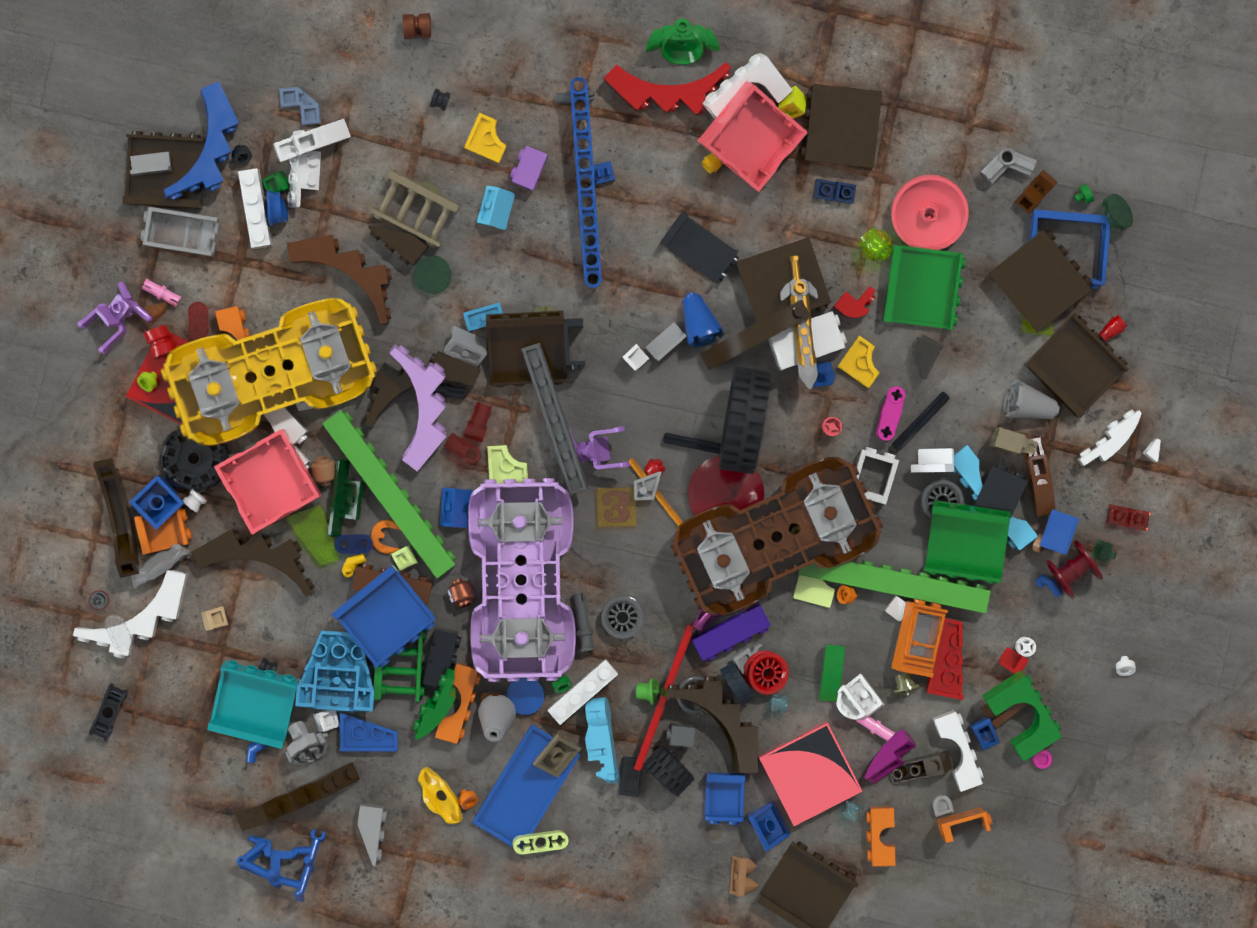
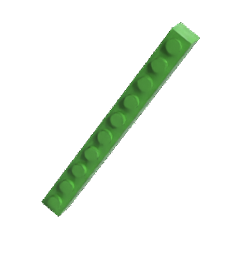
(389, 493)
(904, 584)

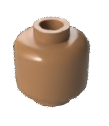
(323, 470)

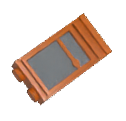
(919, 638)

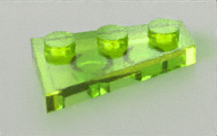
(313, 531)

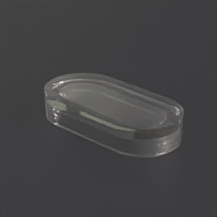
(118, 633)

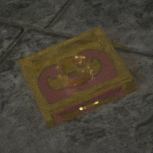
(616, 507)

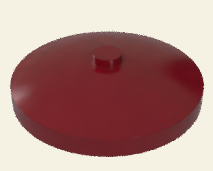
(716, 487)

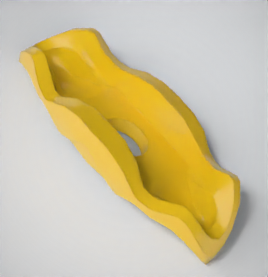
(448, 808)

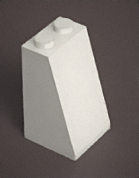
(825, 340)

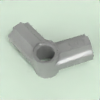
(1018, 162)

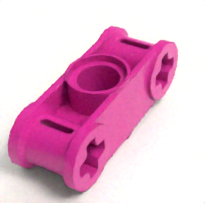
(890, 413)

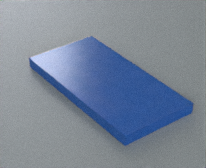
(521, 791)

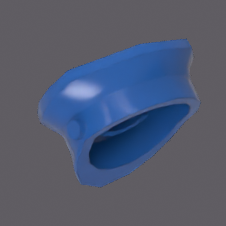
(276, 208)

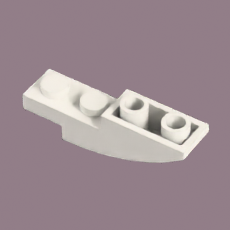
(311, 140)
(1117, 435)

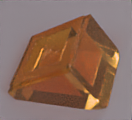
(156, 309)

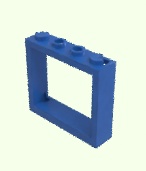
(1080, 218)

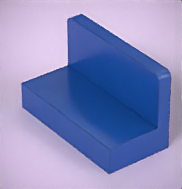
(455, 507)

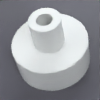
(1125, 667)

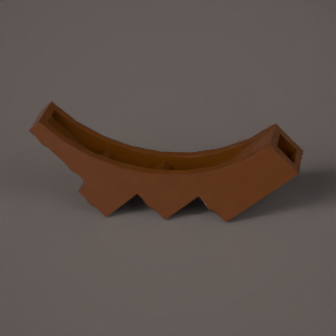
(371, 279)

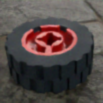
(737, 683)

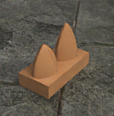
(739, 882)

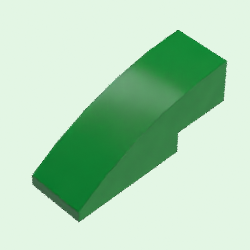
(831, 672)

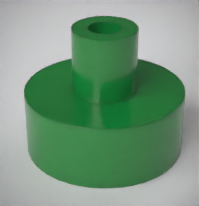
(1084, 194)
(562, 684)

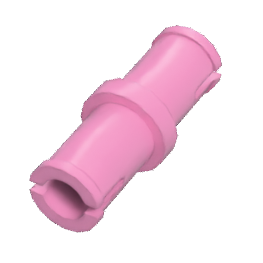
(161, 292)
(877, 728)

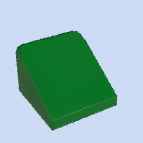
(276, 182)

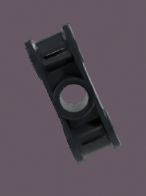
(102, 721)

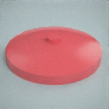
(929, 212)

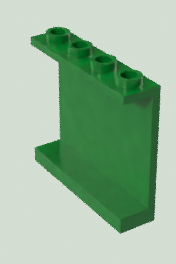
(967, 541)

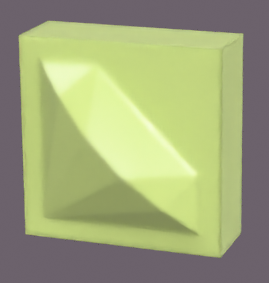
(404, 558)

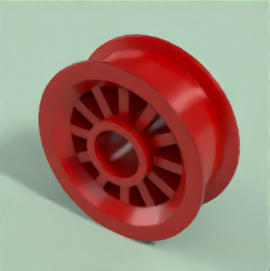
(750, 673)

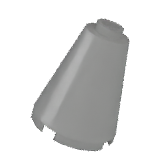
(1029, 403)
(496, 716)

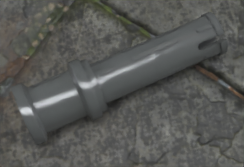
(584, 631)

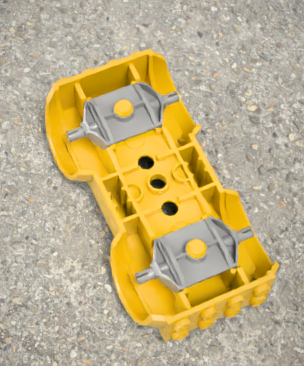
(211, 371)

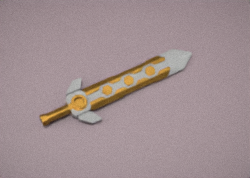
(805, 354)

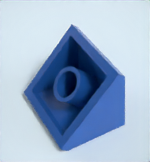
(1059, 532)
(768, 825)

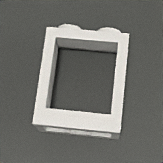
(887, 458)

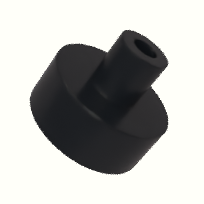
(241, 154)

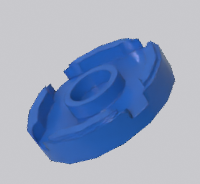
(526, 695)

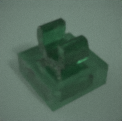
(1103, 551)

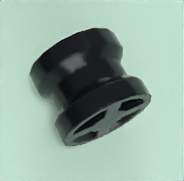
(440, 99)
(267, 665)

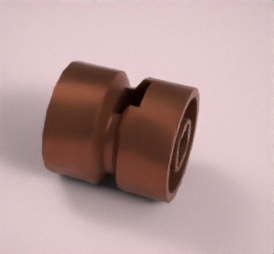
(417, 26)

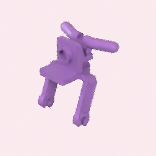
(115, 315)
(598, 449)

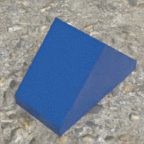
(984, 733)

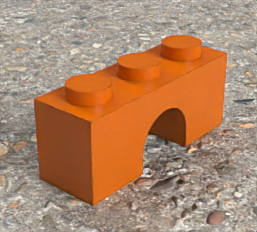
(879, 819)

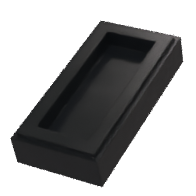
(629, 778)

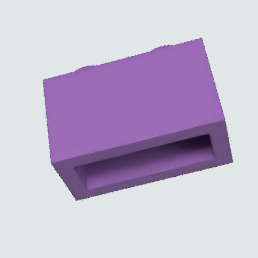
(529, 168)

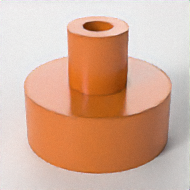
(846, 594)
(467, 799)

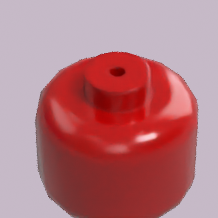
(654, 466)

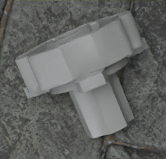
(304, 744)

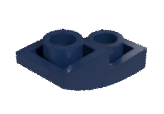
(834, 191)

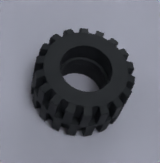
(668, 771)

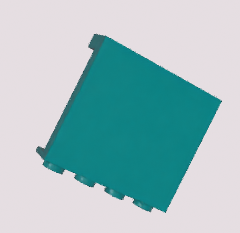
(253, 704)

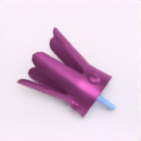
(702, 621)

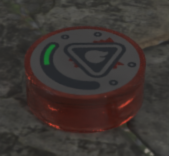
(99, 600)

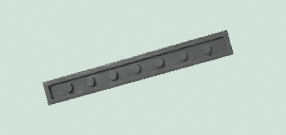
(555, 418)

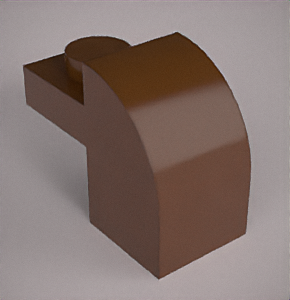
(1035, 191)

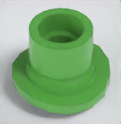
(648, 691)

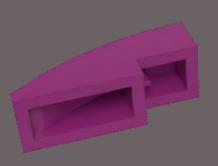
(890, 756)

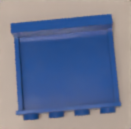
(385, 616)

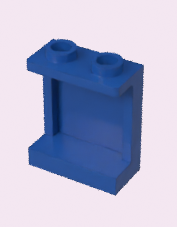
(724, 798)

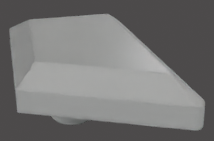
(646, 487)

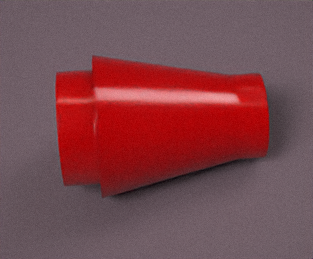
(1113, 327)

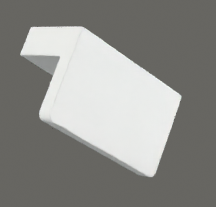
(934, 460)

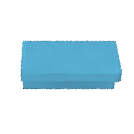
(495, 207)

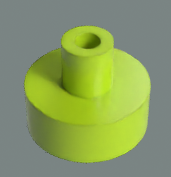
(147, 381)

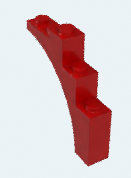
(666, 97)

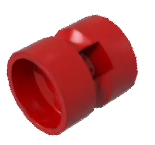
(159, 340)

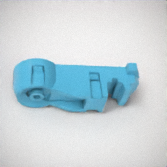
(600, 738)

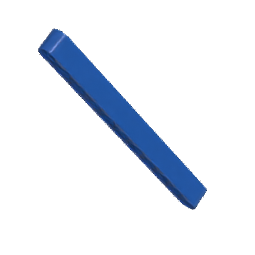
(589, 173)

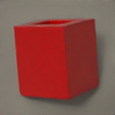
(1012, 660)

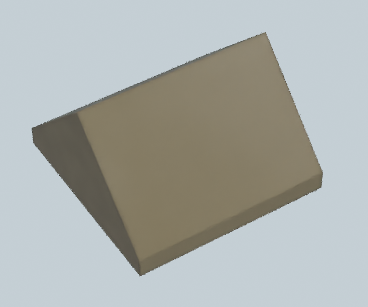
(556, 754)

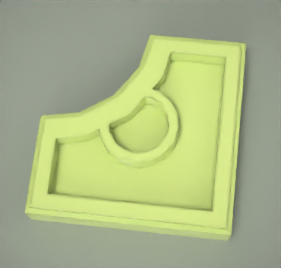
(503, 465)
(813, 591)

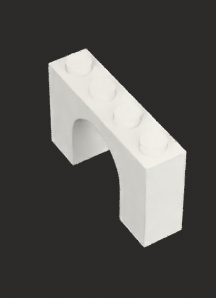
(757, 70)

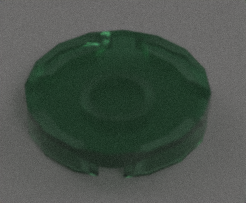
(1117, 212)
(432, 274)

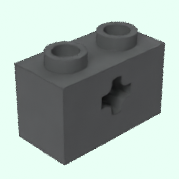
(681, 734)

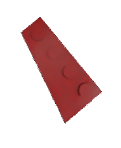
(948, 663)

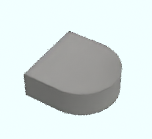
(942, 805)

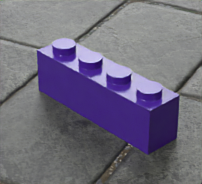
(730, 632)

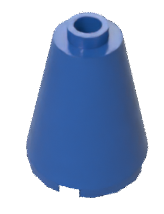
(700, 321)

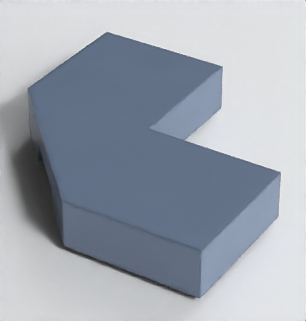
(297, 97)

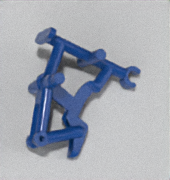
(273, 875)

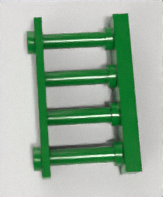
(381, 689)

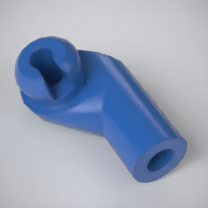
(1050, 583)
(252, 751)

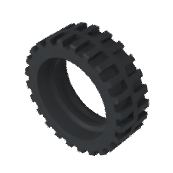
(744, 420)

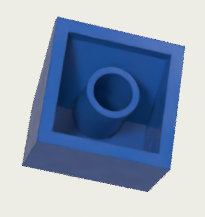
(157, 501)

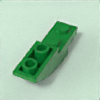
(436, 708)

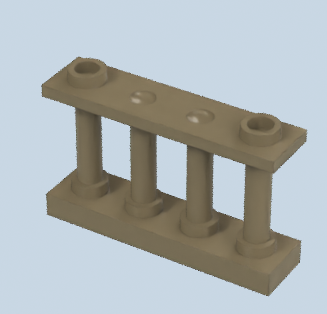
(431, 198)

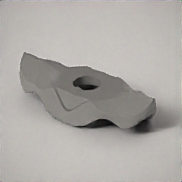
(159, 564)

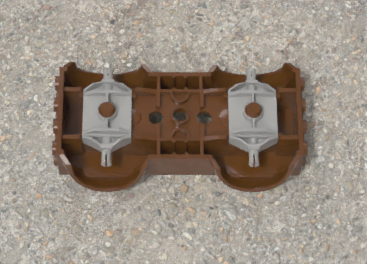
(719, 541)

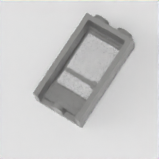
(180, 231)

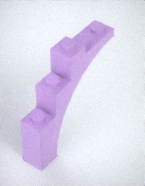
(425, 381)

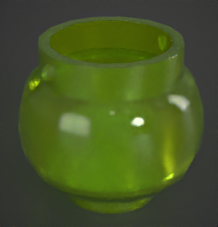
(876, 245)

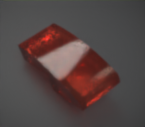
(1128, 517)

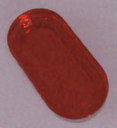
(198, 320)

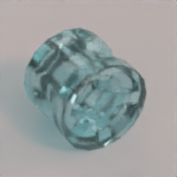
(779, 703)
(851, 811)

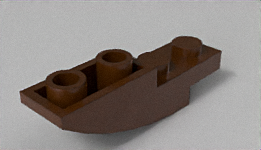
(1040, 480)

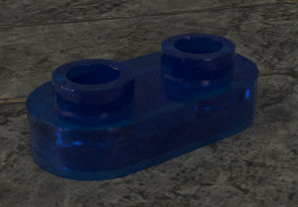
(354, 544)

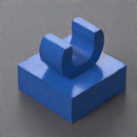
(603, 173)

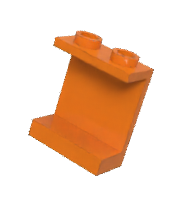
(170, 532)
(945, 823)

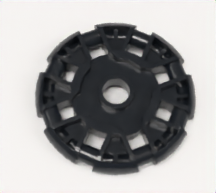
(186, 468)

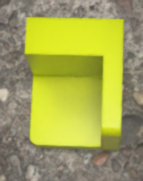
(794, 103)

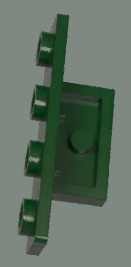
(345, 498)

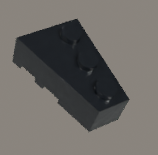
(441, 655)

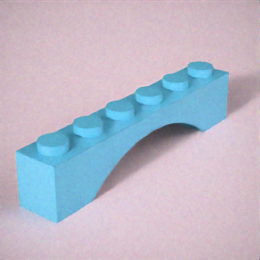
(967, 466)

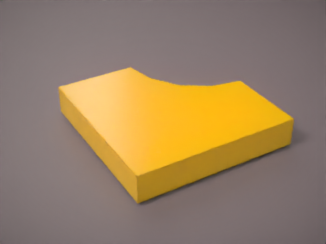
(484, 139)
(859, 362)

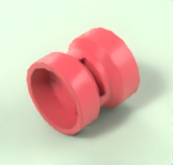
(831, 426)

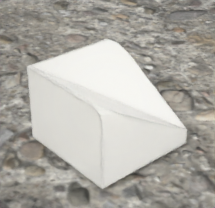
(896, 608)

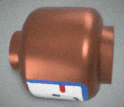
(461, 593)

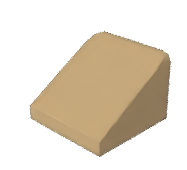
(214, 618)

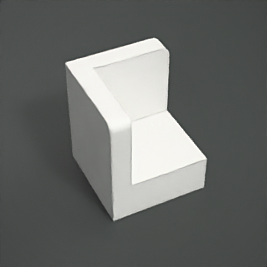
(635, 357)

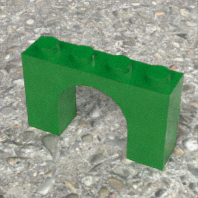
(1042, 730)

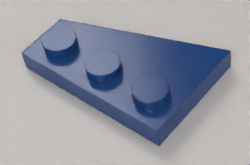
(365, 736)

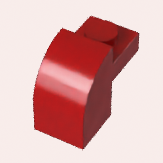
(853, 308)

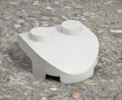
(858, 699)

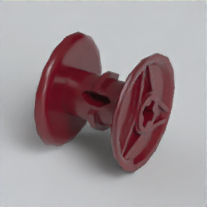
(1074, 569)

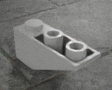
(370, 826)

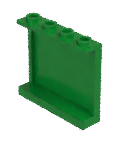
(923, 287)

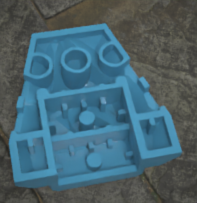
(336, 676)

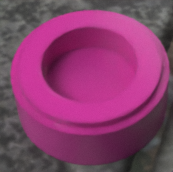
(1042, 759)

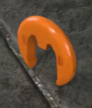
(376, 534)

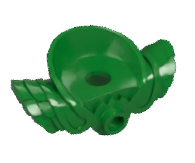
(682, 42)

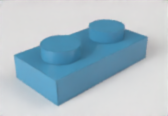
(477, 318)

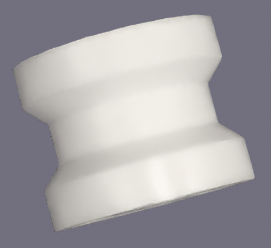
(194, 500)
(1028, 649)

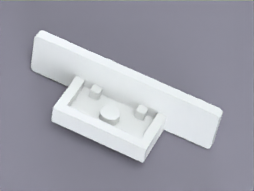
(303, 175)

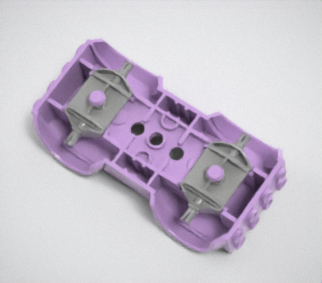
(541, 634)

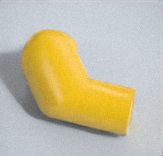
(351, 563)

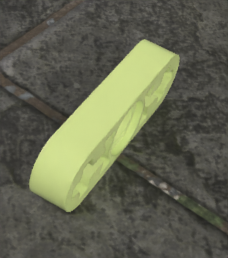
(553, 835)

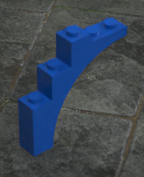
(205, 171)

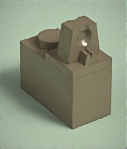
(1012, 441)

